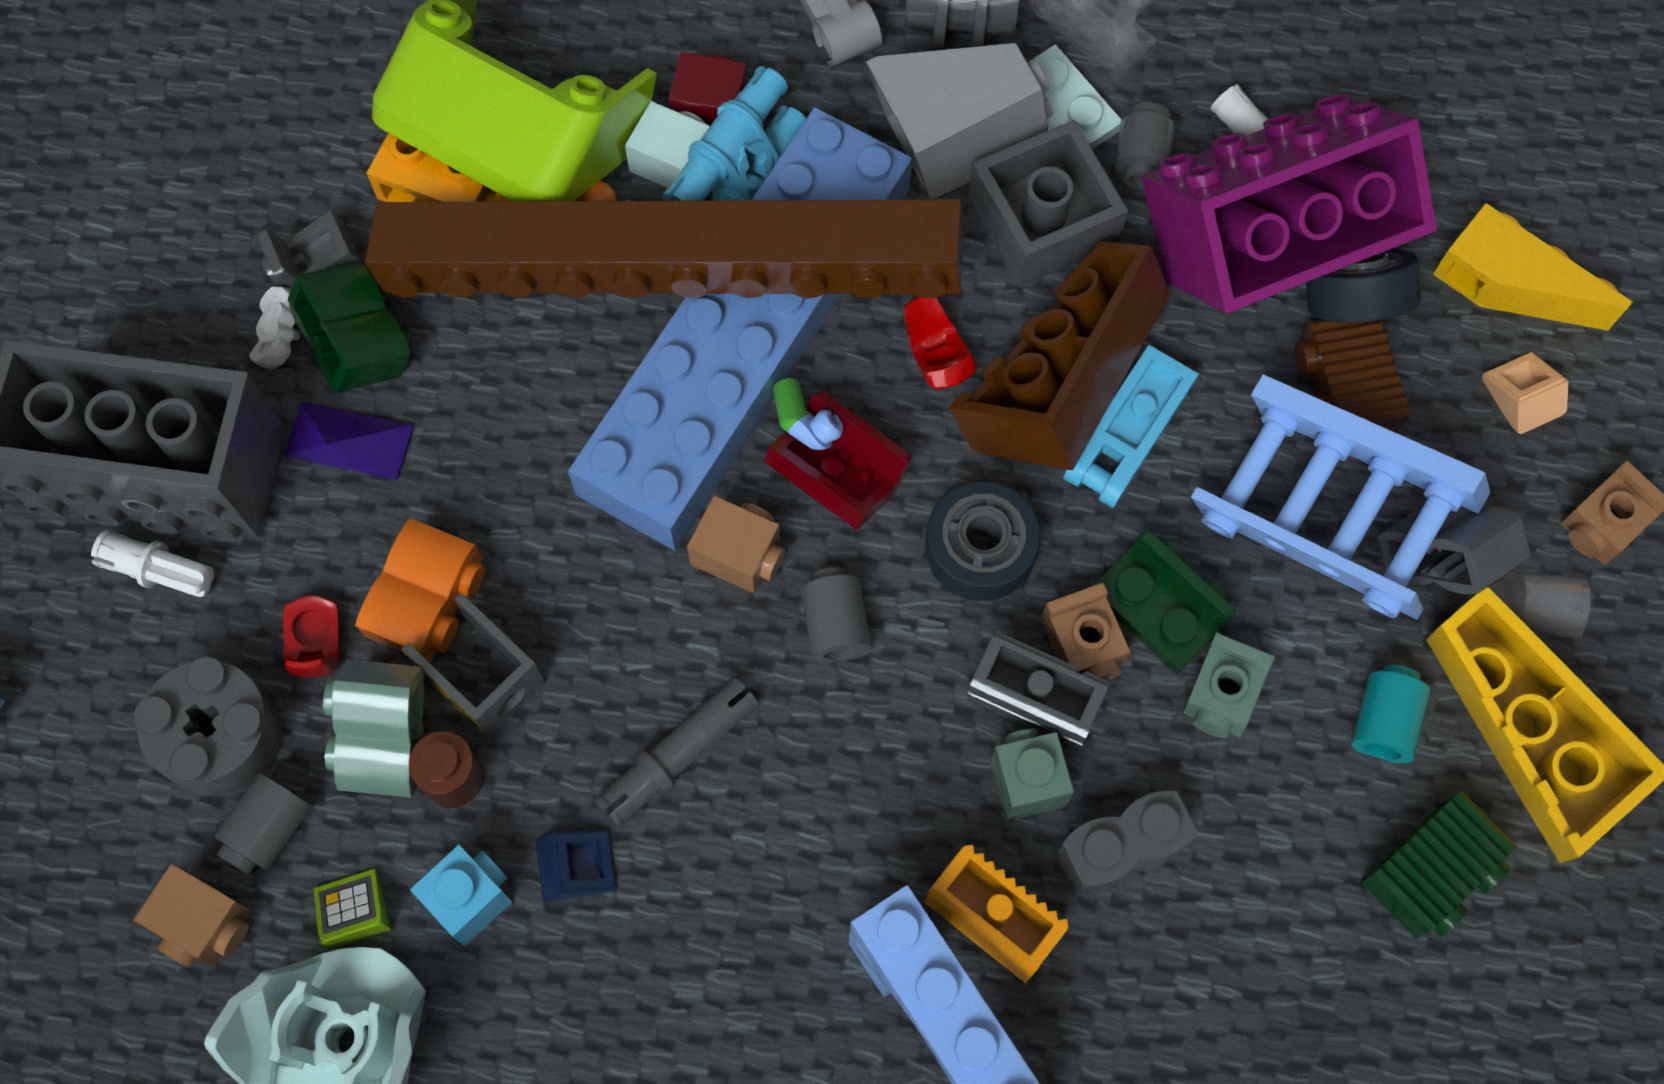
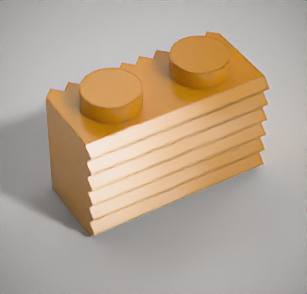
(996, 913)

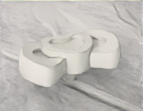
(274, 329)

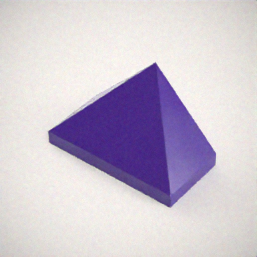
(349, 440)

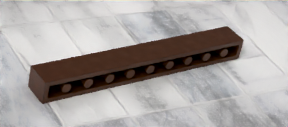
(669, 247)

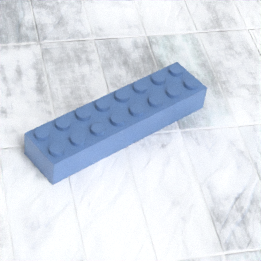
(722, 355)

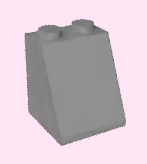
(960, 107)

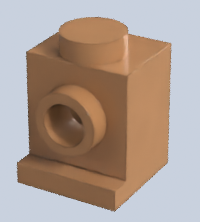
(1614, 514)
(1080, 610)

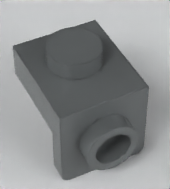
(314, 248)

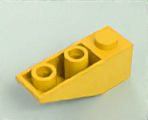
(1517, 273)

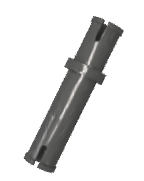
(677, 751)

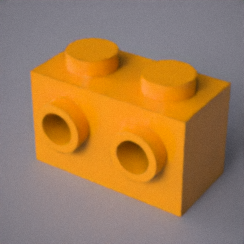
(411, 175)

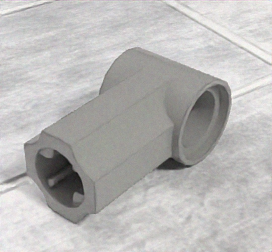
(843, 27)

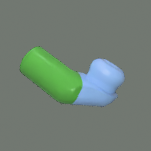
(813, 431)

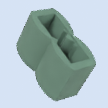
(375, 726)

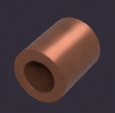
(446, 769)

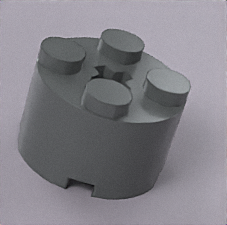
(175, 720)

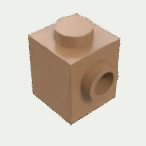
(737, 544)
(193, 919)

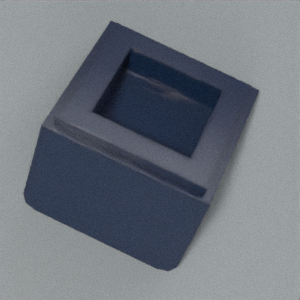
(575, 864)

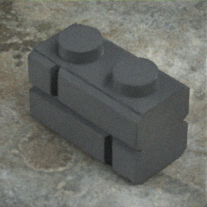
(1037, 690)

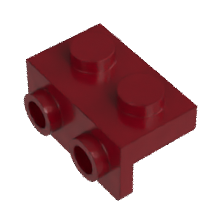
(849, 477)

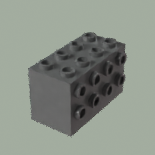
(136, 441)

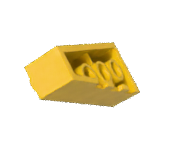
(1545, 727)

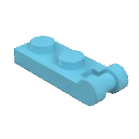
(1133, 424)

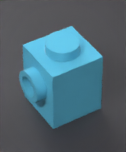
(463, 893)

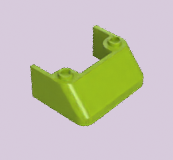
(498, 120)

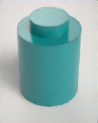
(1391, 714)

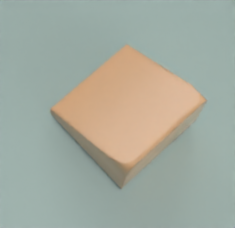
(1528, 392)

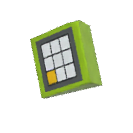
(350, 910)

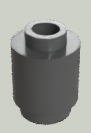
(1143, 142)

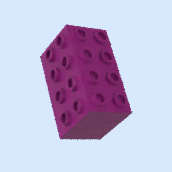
(1289, 201)

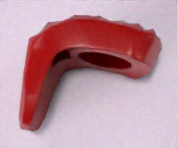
(936, 344)
(311, 636)

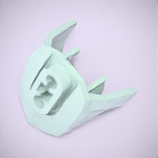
(294, 1015)

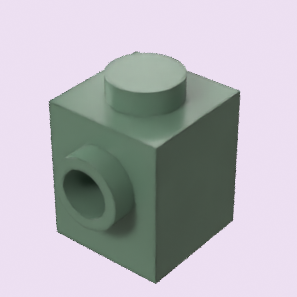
(1030, 774)

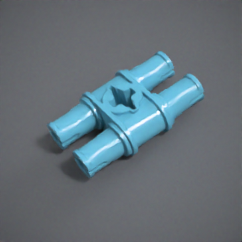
(735, 149)

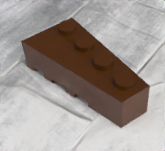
(1068, 366)

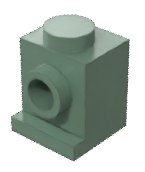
(1239, 665)

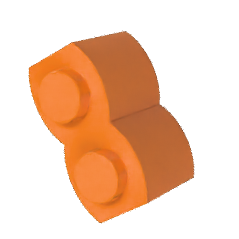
(418, 589)

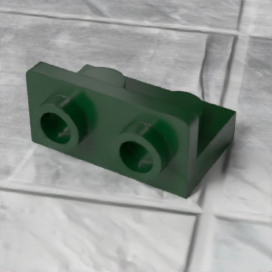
(1165, 600)

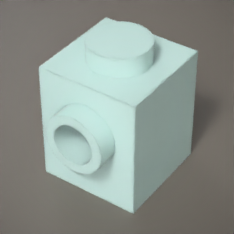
(662, 143)

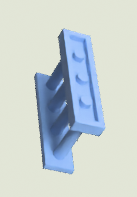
(1390, 461)

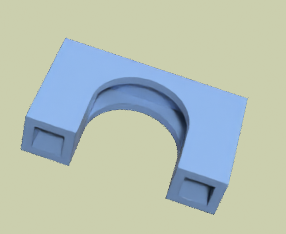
(923, 975)

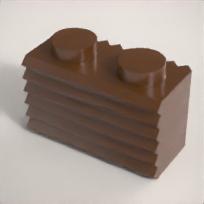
(1353, 370)

